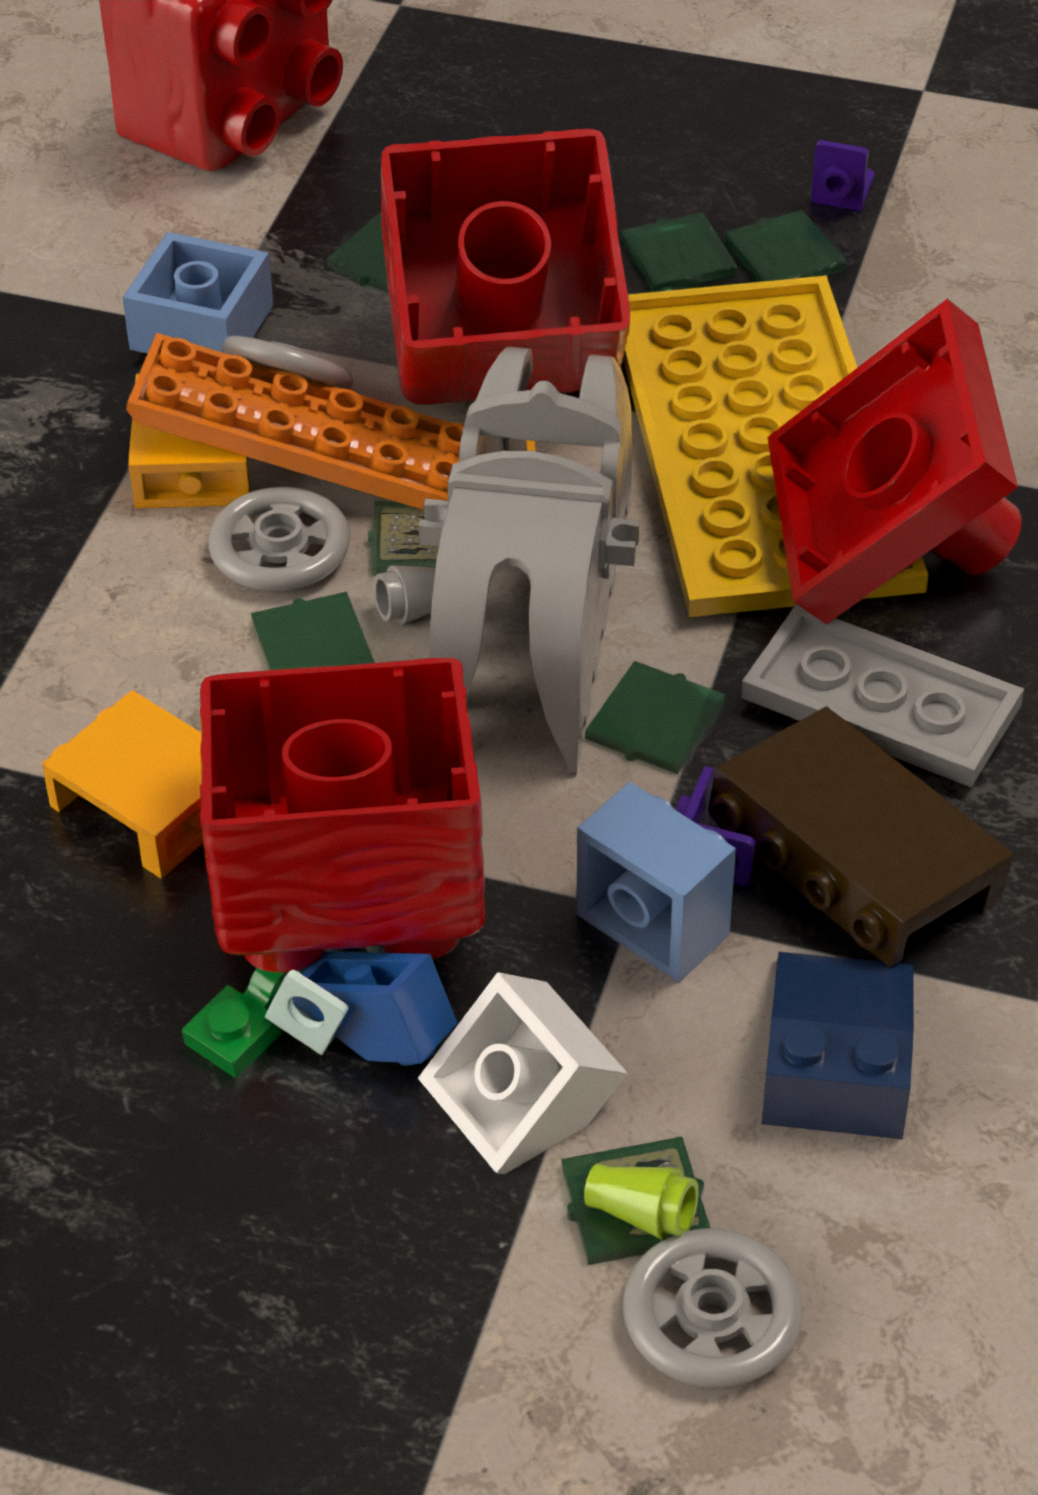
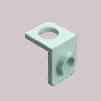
(296, 1022)

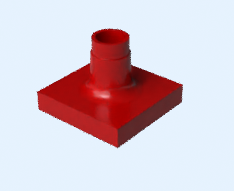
(896, 467)

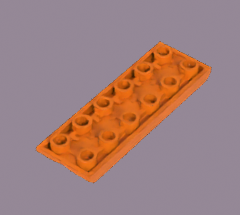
(294, 422)

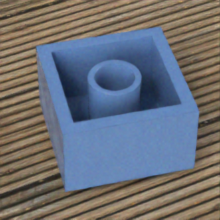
(198, 293)
(654, 880)

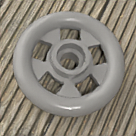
(288, 359)
(279, 539)
(701, 1361)

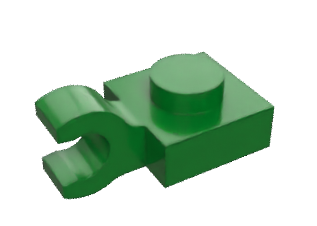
(234, 1026)

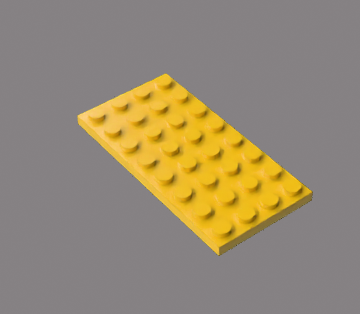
(708, 388)

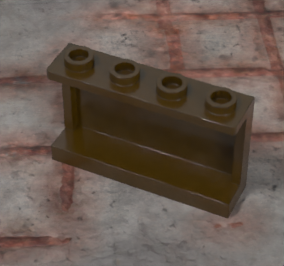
(857, 832)

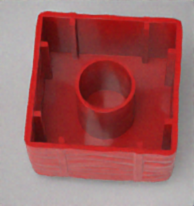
(215, 72)
(499, 252)
(341, 811)

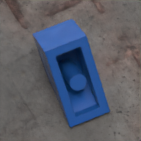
(392, 1003)

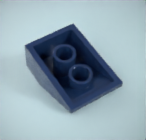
(840, 1045)

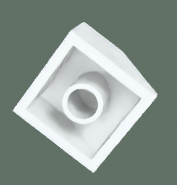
(521, 1072)

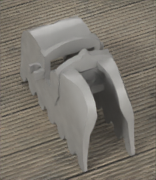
(541, 516)

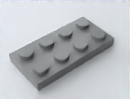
(888, 691)

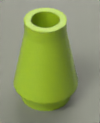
(645, 1197)

